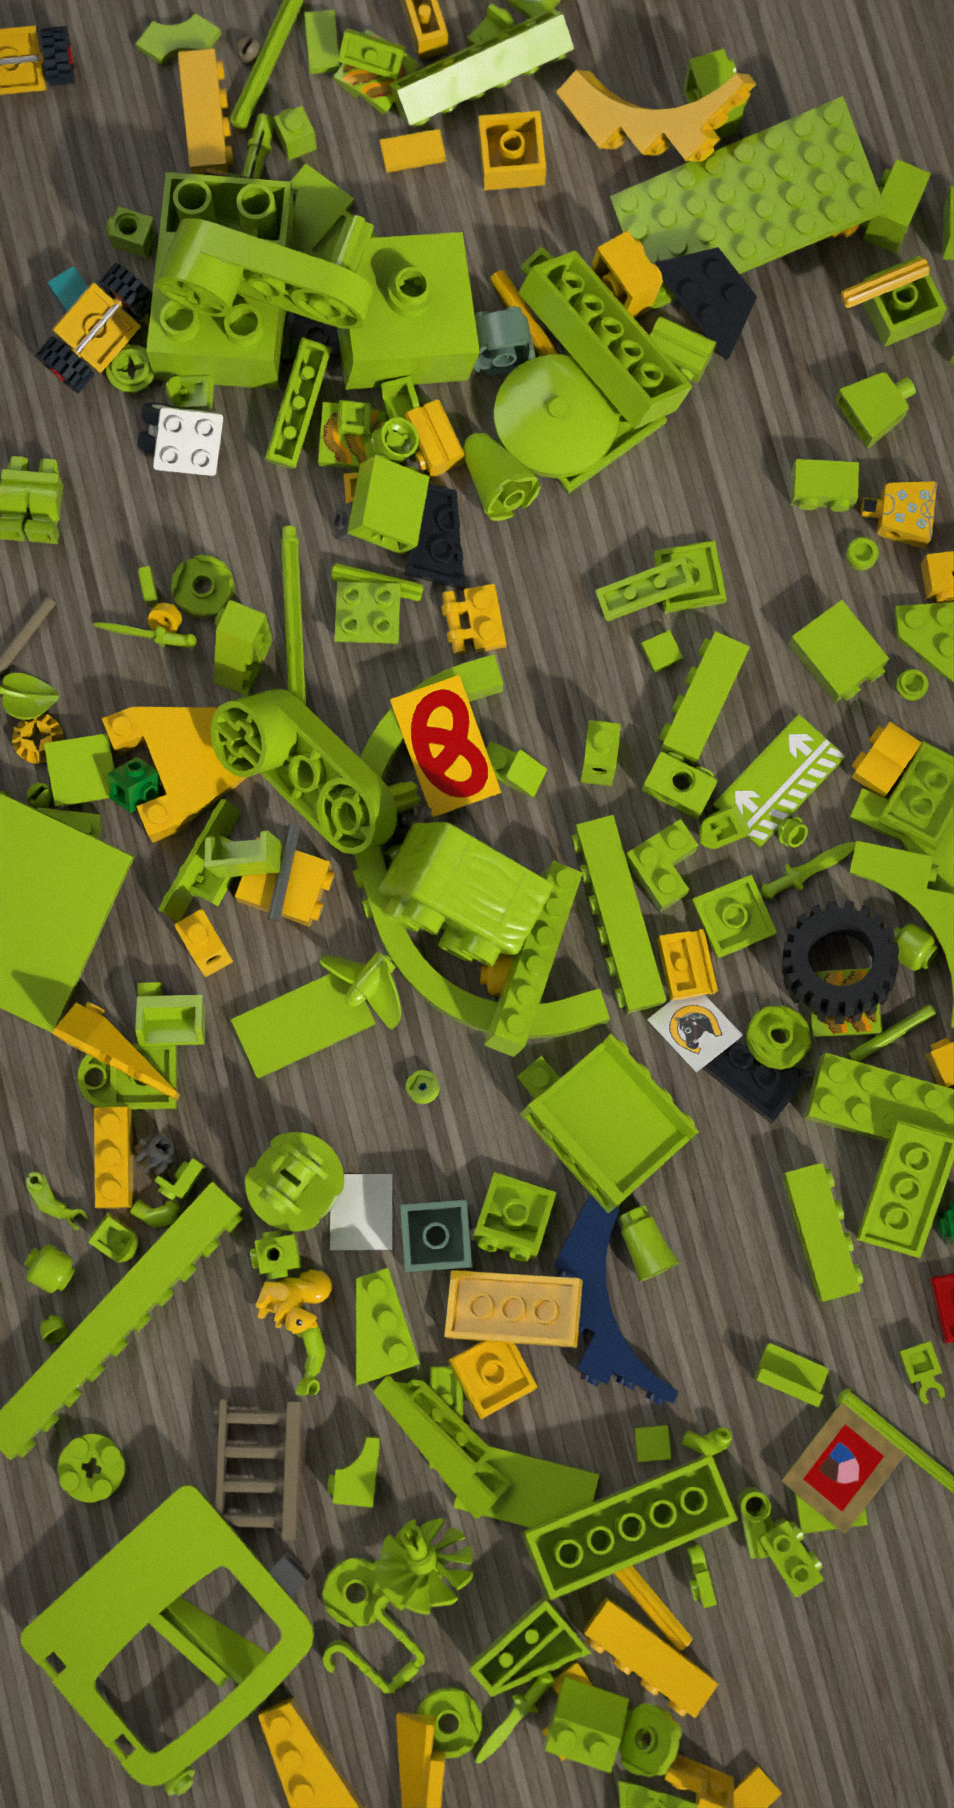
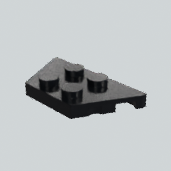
(711, 294)

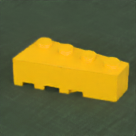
(302, 1760)

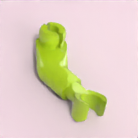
(45, 1201)
(316, 1353)

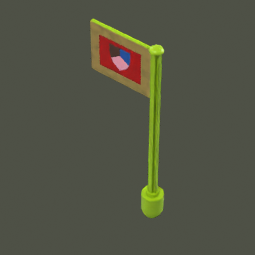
(852, 1461)

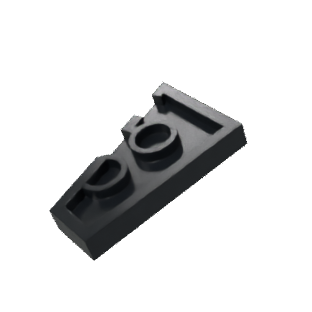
(301, 326)
(439, 549)
(758, 1086)

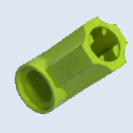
(755, 1523)

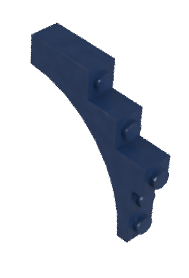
(607, 1351)

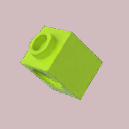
(136, 243)

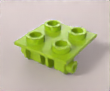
(367, 612)

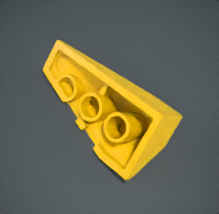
(98, 1037)

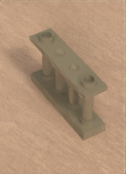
(288, 1452)

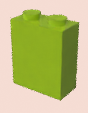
(388, 504)
(839, 652)

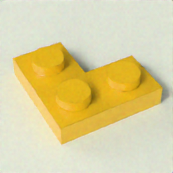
(712, 1786)

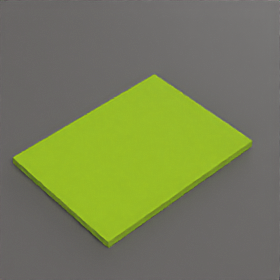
(52, 908)

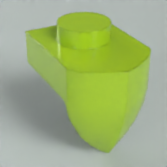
(191, 392)
(723, 828)
(114, 1239)

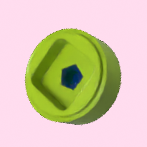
(422, 1086)

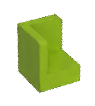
(399, 397)

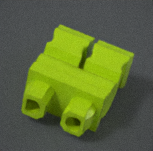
(33, 491)

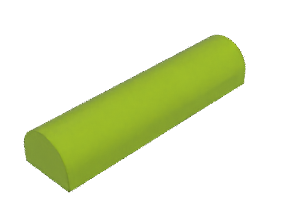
(298, 403)

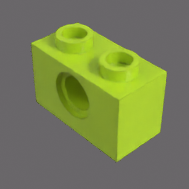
(661, 787)

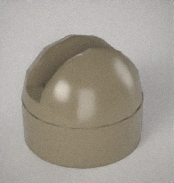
(252, 52)

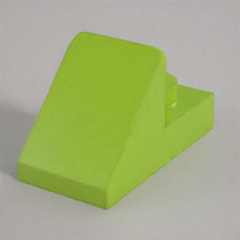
(516, 769)

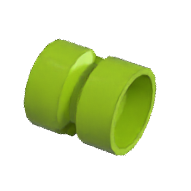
(393, 439)

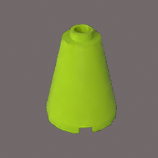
(498, 477)

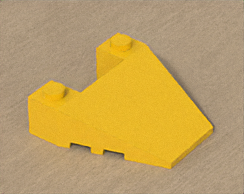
(184, 760)

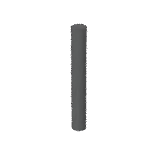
(283, 876)

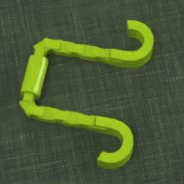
(402, 1676)

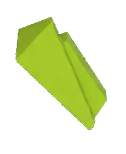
(445, 1442)
(208, 1642)

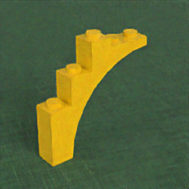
(688, 127)

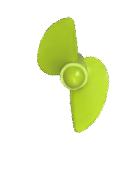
(369, 982)

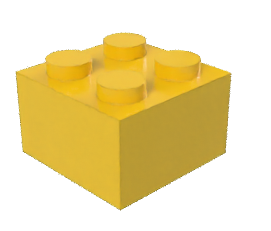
(512, 150)
(628, 273)

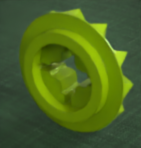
(120, 362)

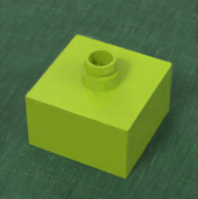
(418, 316)

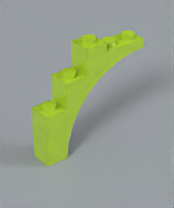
(908, 877)

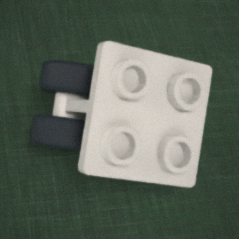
(181, 438)

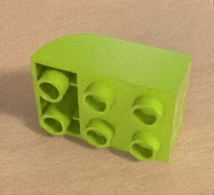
(248, 342)

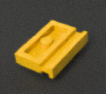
(686, 964)

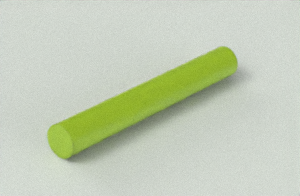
(892, 1033)

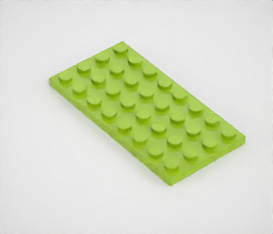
(757, 194)

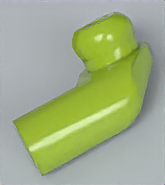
(710, 1443)

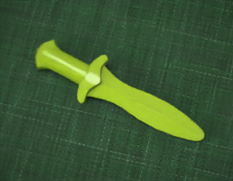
(159, 635)
(797, 875)
(523, 1705)

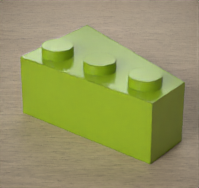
(381, 1329)

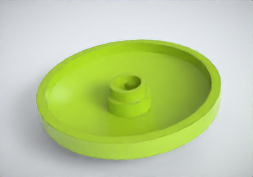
(554, 417)

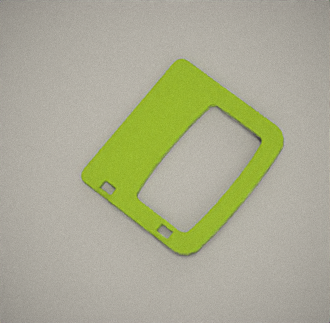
(129, 1589)

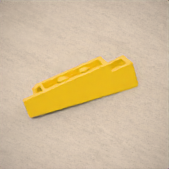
(419, 1765)

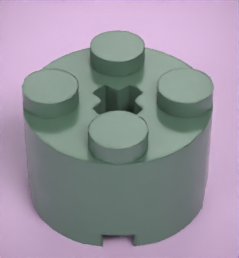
(503, 341)

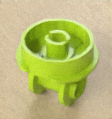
(295, 1182)

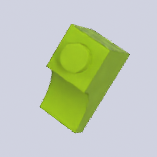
(357, 1481)

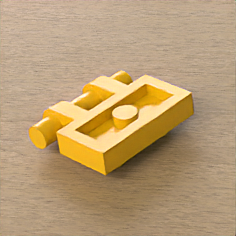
(484, 619)

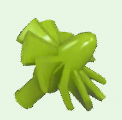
(413, 1568)

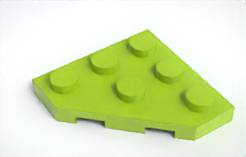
(929, 633)

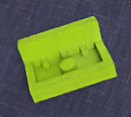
(791, 1559)

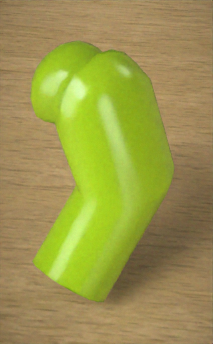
(157, 1216)

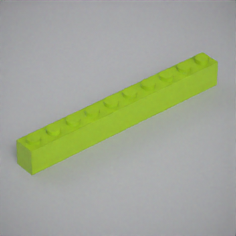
(115, 1318)

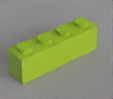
(704, 698)
(821, 1232)

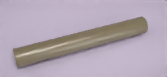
(25, 633)

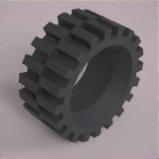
(834, 999)

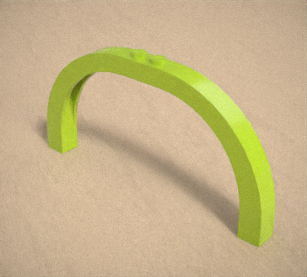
(552, 1019)

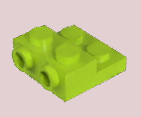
(514, 1217)

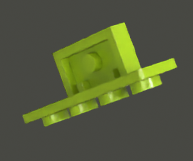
(193, 876)

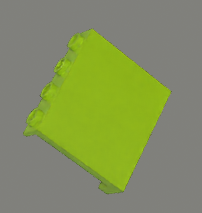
(610, 1122)

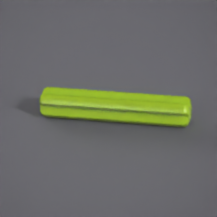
(345, 573)

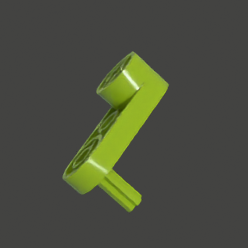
(216, 262)
(309, 768)

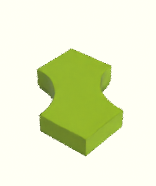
(165, 41)

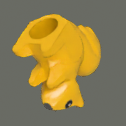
(288, 1296)

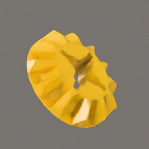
(26, 748)

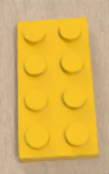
(513, 1308)

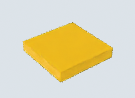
(492, 1376)

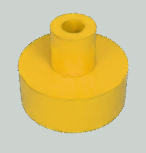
(166, 616)

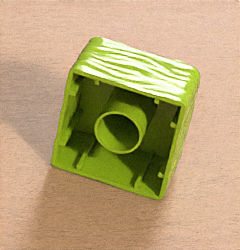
(465, 889)

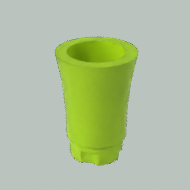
(646, 1244)

